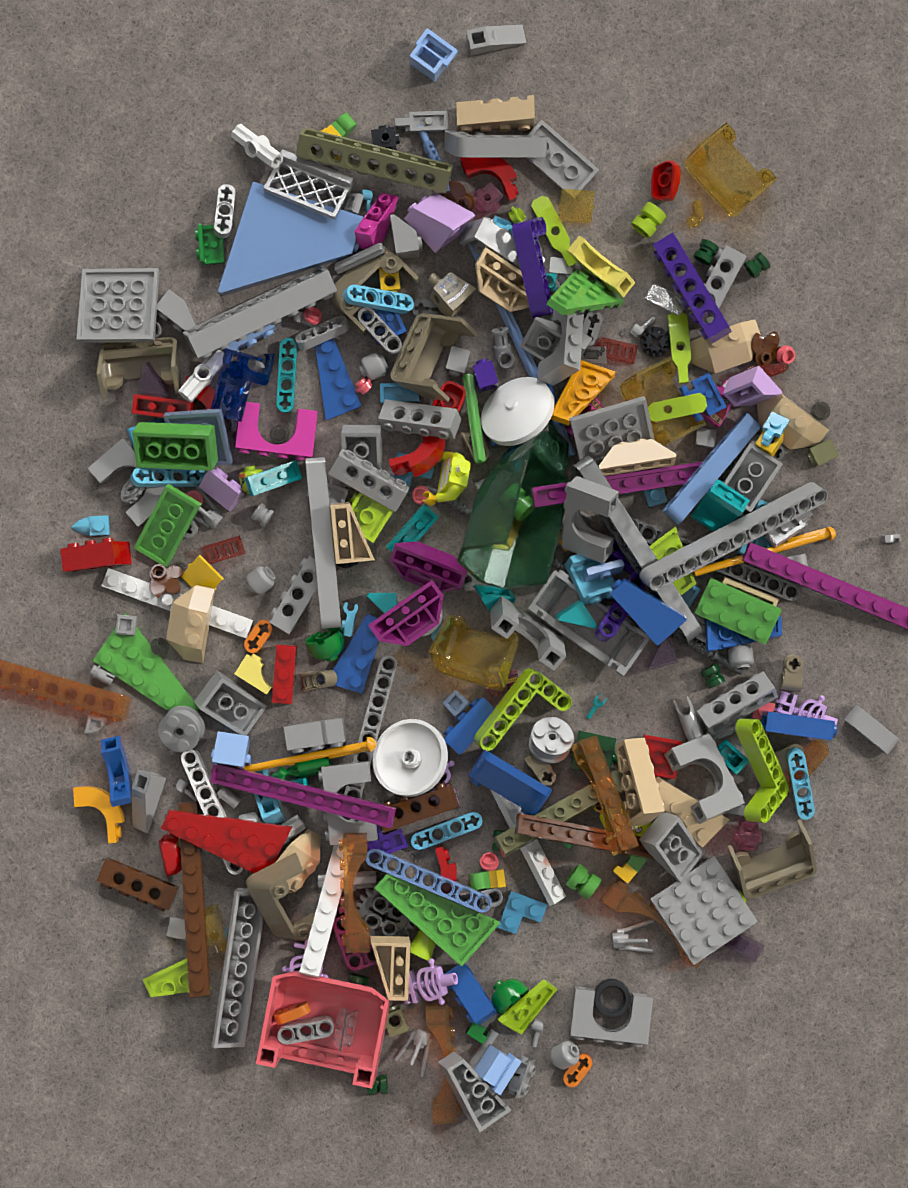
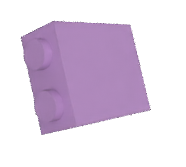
(438, 220)

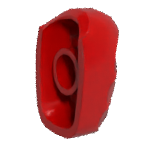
(665, 181)
(455, 393)
(170, 854)

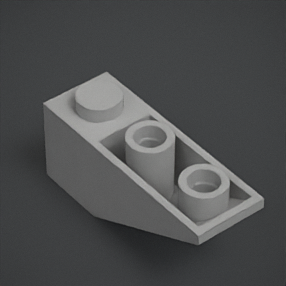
(494, 38)
(176, 310)
(145, 798)

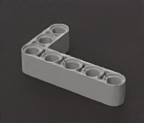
(466, 145)

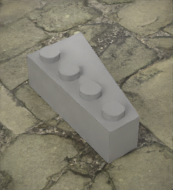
(486, 234)
(474, 1095)

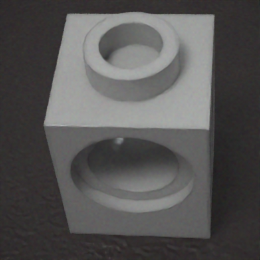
(457, 361)

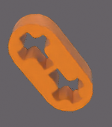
(262, 639)
(292, 1012)
(580, 1072)

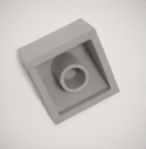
(405, 239)

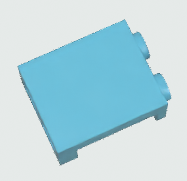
(589, 591)

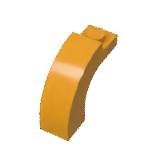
(100, 799)

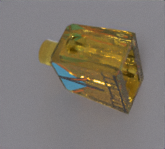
(216, 928)

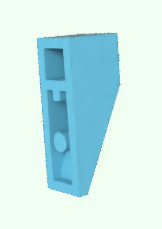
(269, 808)

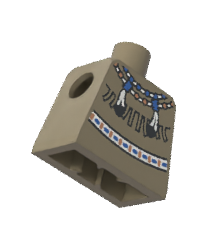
(450, 293)

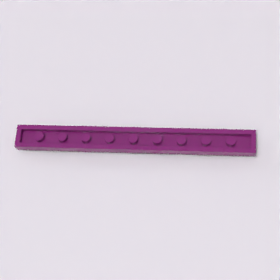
(623, 483)
(826, 585)
(303, 795)

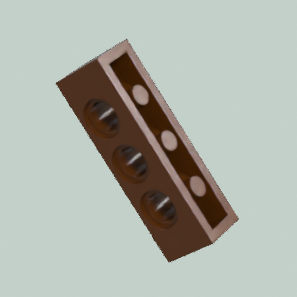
(447, 802)
(167, 890)

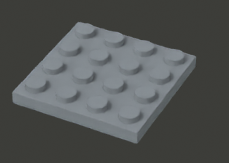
(118, 305)
(603, 428)
(703, 910)

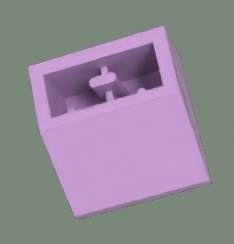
(750, 388)
(220, 489)

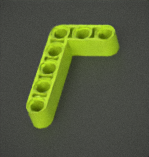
(518, 705)
(766, 768)

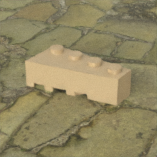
(496, 114)
(638, 782)
(679, 804)

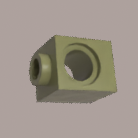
(822, 453)
(401, 1027)

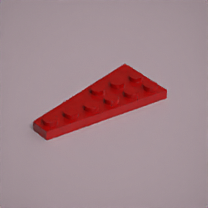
(236, 840)

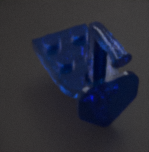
(235, 382)

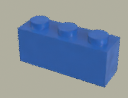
(468, 724)
(472, 995)

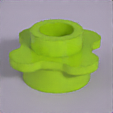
(517, 215)

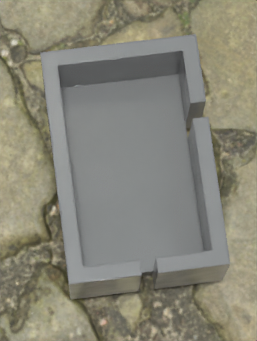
(315, 734)

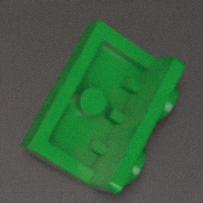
(211, 247)

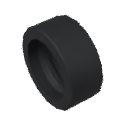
(626, 998)

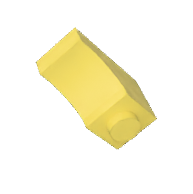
(252, 672)

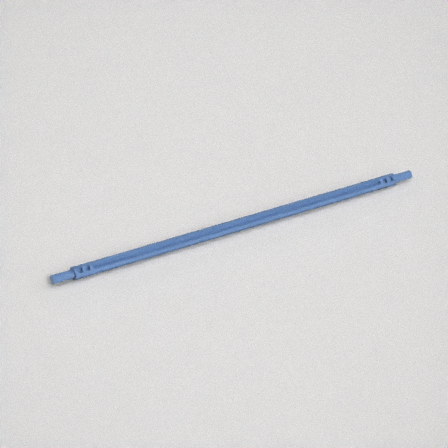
(507, 317)

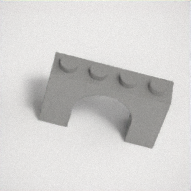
(567, 356)
(120, 457)
(576, 534)
(508, 617)
(704, 752)
(333, 779)
(634, 1030)

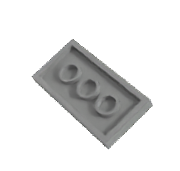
(562, 162)

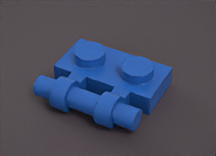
(391, 319)
(706, 387)

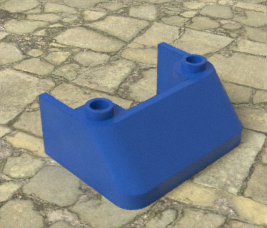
(509, 782)

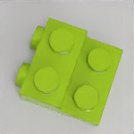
(370, 515)

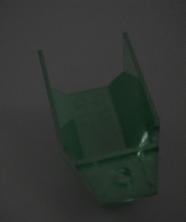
(530, 557)

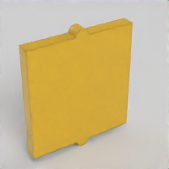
(202, 574)

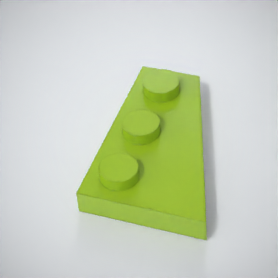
(667, 545)
(169, 980)
(528, 1007)

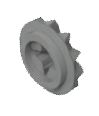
(131, 492)

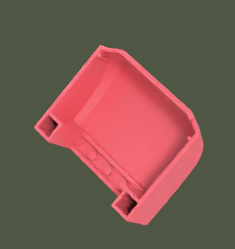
(326, 998)

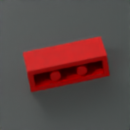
(158, 406)
(284, 674)

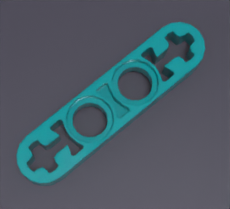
(286, 375)

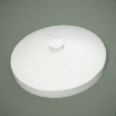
(517, 411)
(410, 757)

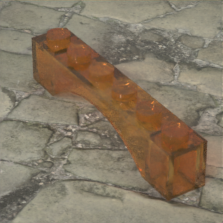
(617, 825)
(622, 900)
(356, 929)
(438, 1023)

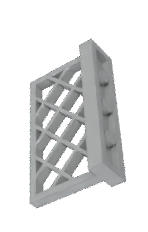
(314, 173)

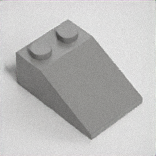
(544, 338)
(365, 443)
(752, 474)
(230, 704)
(672, 845)

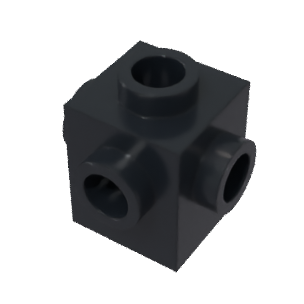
(385, 132)

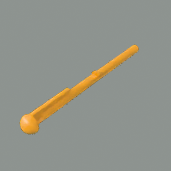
(800, 540)
(368, 745)

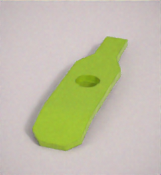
(543, 208)
(680, 336)
(680, 407)

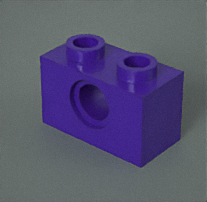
(485, 375)

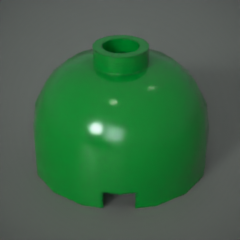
(326, 645)
(507, 994)

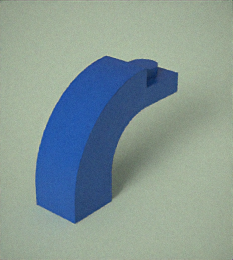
(118, 770)

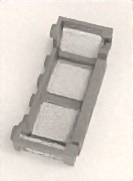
(616, 653)

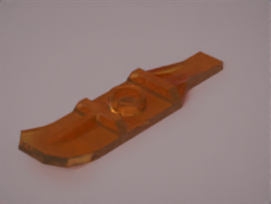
(814, 756)

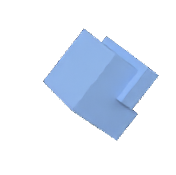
(432, 55)
(231, 750)
(497, 1068)

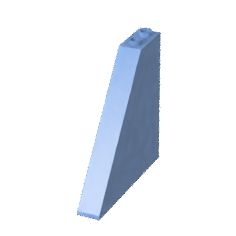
(283, 240)

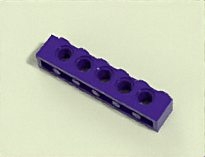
(670, 246)

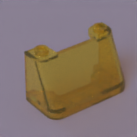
(727, 172)
(657, 385)
(473, 654)

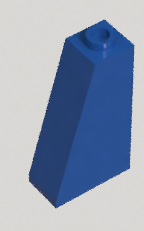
(649, 612)
(798, 725)

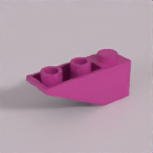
(376, 221)

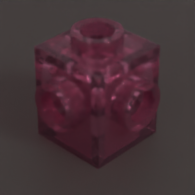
(491, 193)
(747, 835)

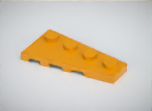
(581, 390)

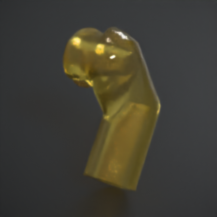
(698, 215)

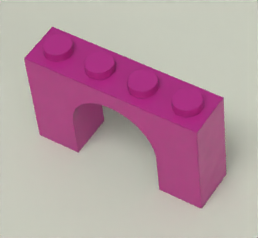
(300, 445)

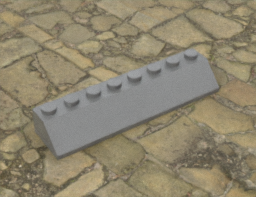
(259, 312)
(238, 972)

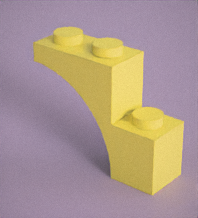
(598, 266)

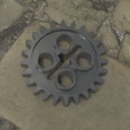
(377, 927)

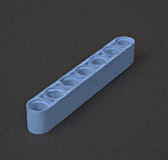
(711, 468)
(418, 880)

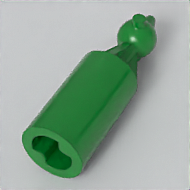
(302, 769)

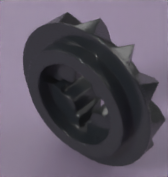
(654, 350)

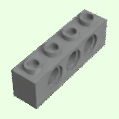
(734, 261)
(406, 416)
(358, 481)
(299, 606)
(733, 712)

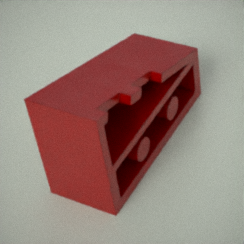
(95, 555)

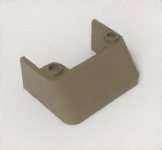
(359, 275)
(422, 349)
(125, 360)
(775, 867)
(269, 886)

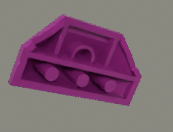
(423, 563)
(410, 617)

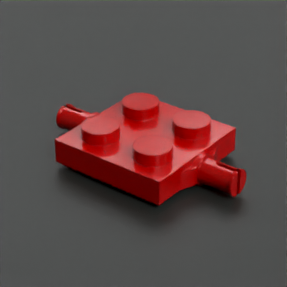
(657, 748)

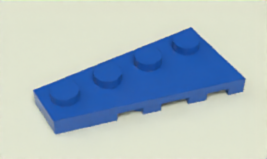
(335, 382)
(720, 637)
(357, 658)

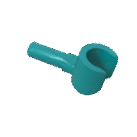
(597, 704)

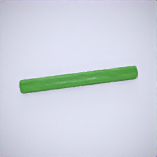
(474, 419)

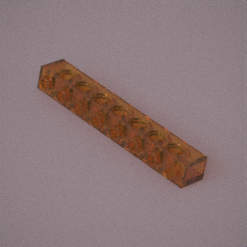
(121, 702)

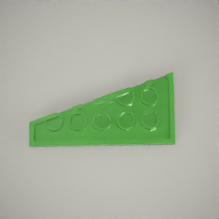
(582, 293)
(135, 664)
(447, 923)

